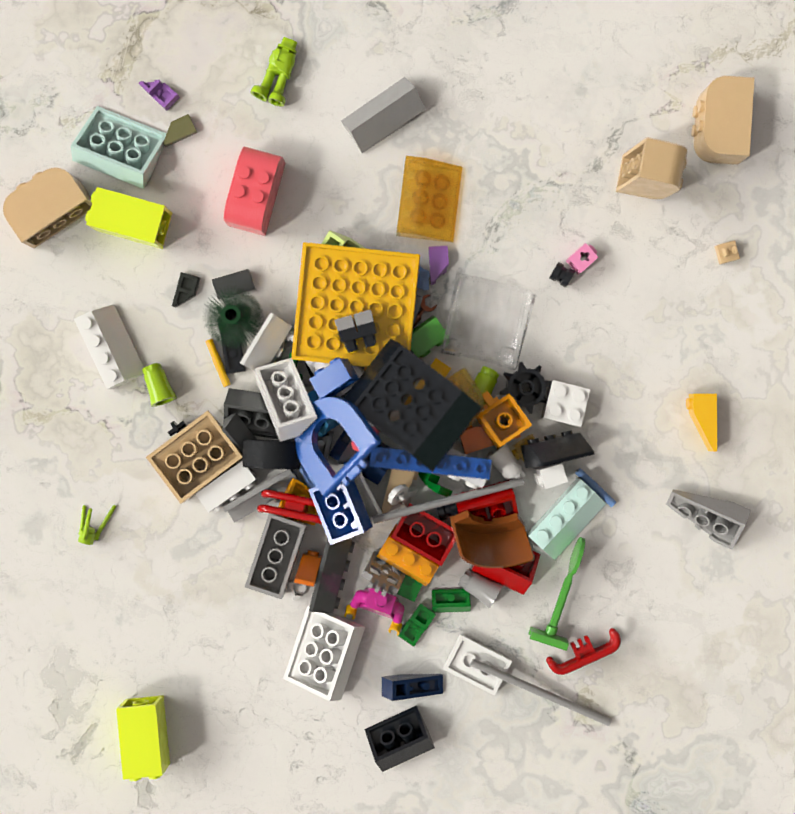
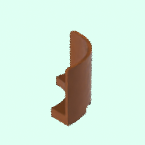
(493, 542)

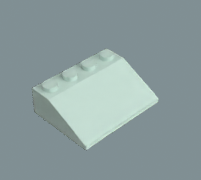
(118, 147)

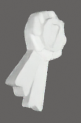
(402, 494)

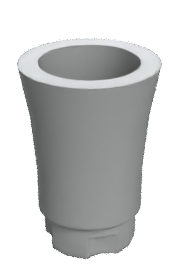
(480, 587)

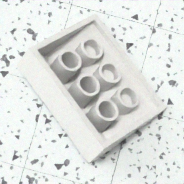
(324, 654)

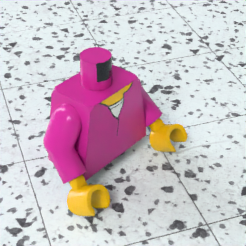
(376, 603)

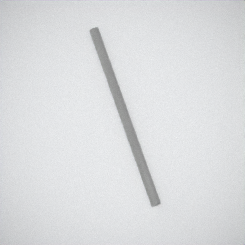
(448, 500)
(540, 692)

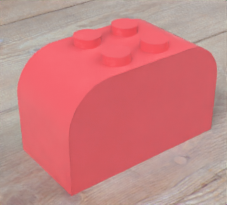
(253, 190)

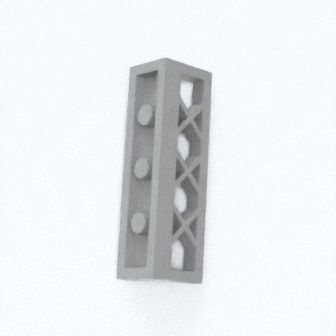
(250, 501)

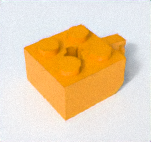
(505, 408)

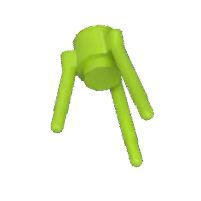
(86, 533)

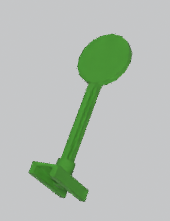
(549, 635)

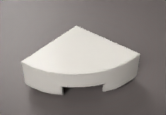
(297, 590)

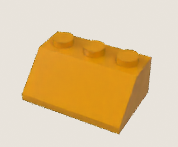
(407, 560)

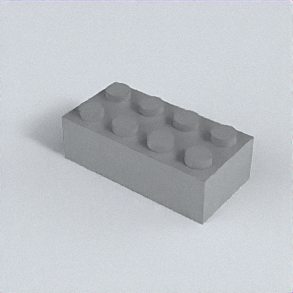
(276, 555)

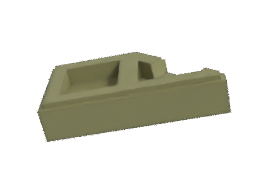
(179, 130)

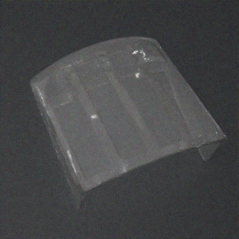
(487, 320)

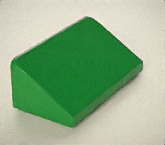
(450, 600)

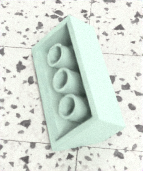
(566, 518)

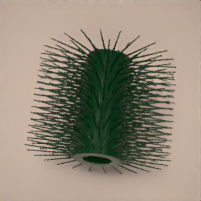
(241, 322)

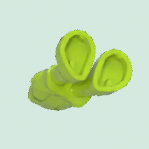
(280, 64)

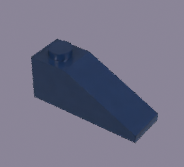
(411, 686)

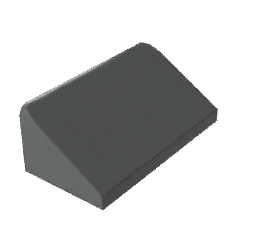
(239, 280)
(236, 431)

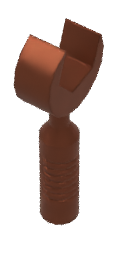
(424, 308)

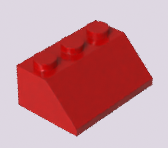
(491, 505)
(425, 535)
(515, 577)

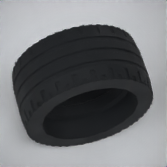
(270, 454)

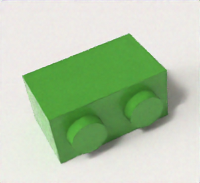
(426, 337)

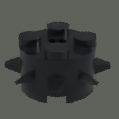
(536, 385)

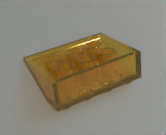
(429, 199)

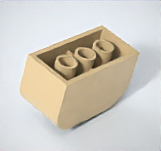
(724, 120)
(652, 169)
(45, 205)

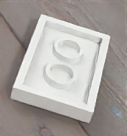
(461, 657)

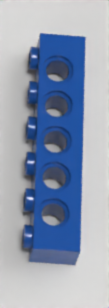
(450, 464)

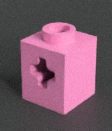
(578, 265)

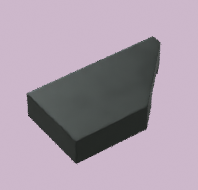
(186, 289)

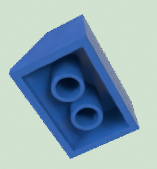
(341, 512)

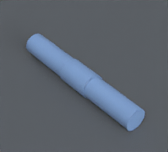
(595, 487)

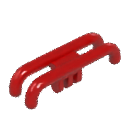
(293, 507)
(586, 654)

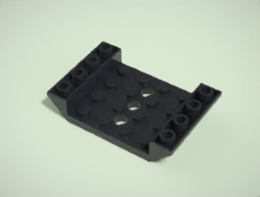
(432, 419)

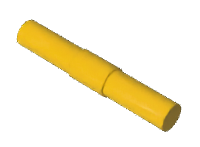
(218, 362)

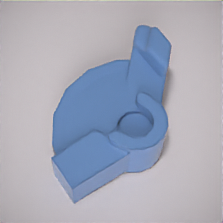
(423, 279)

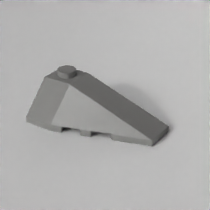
(717, 517)

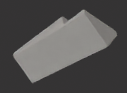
(384, 114)

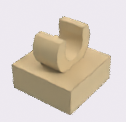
(727, 252)

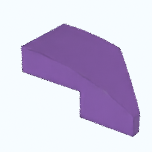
(161, 93)
(438, 262)

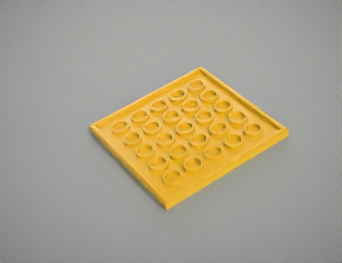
(350, 281)

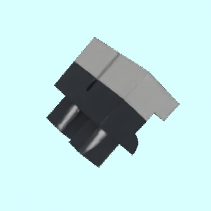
(348, 333)

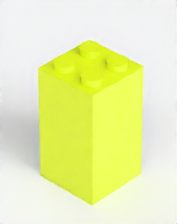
(128, 217)
(143, 737)

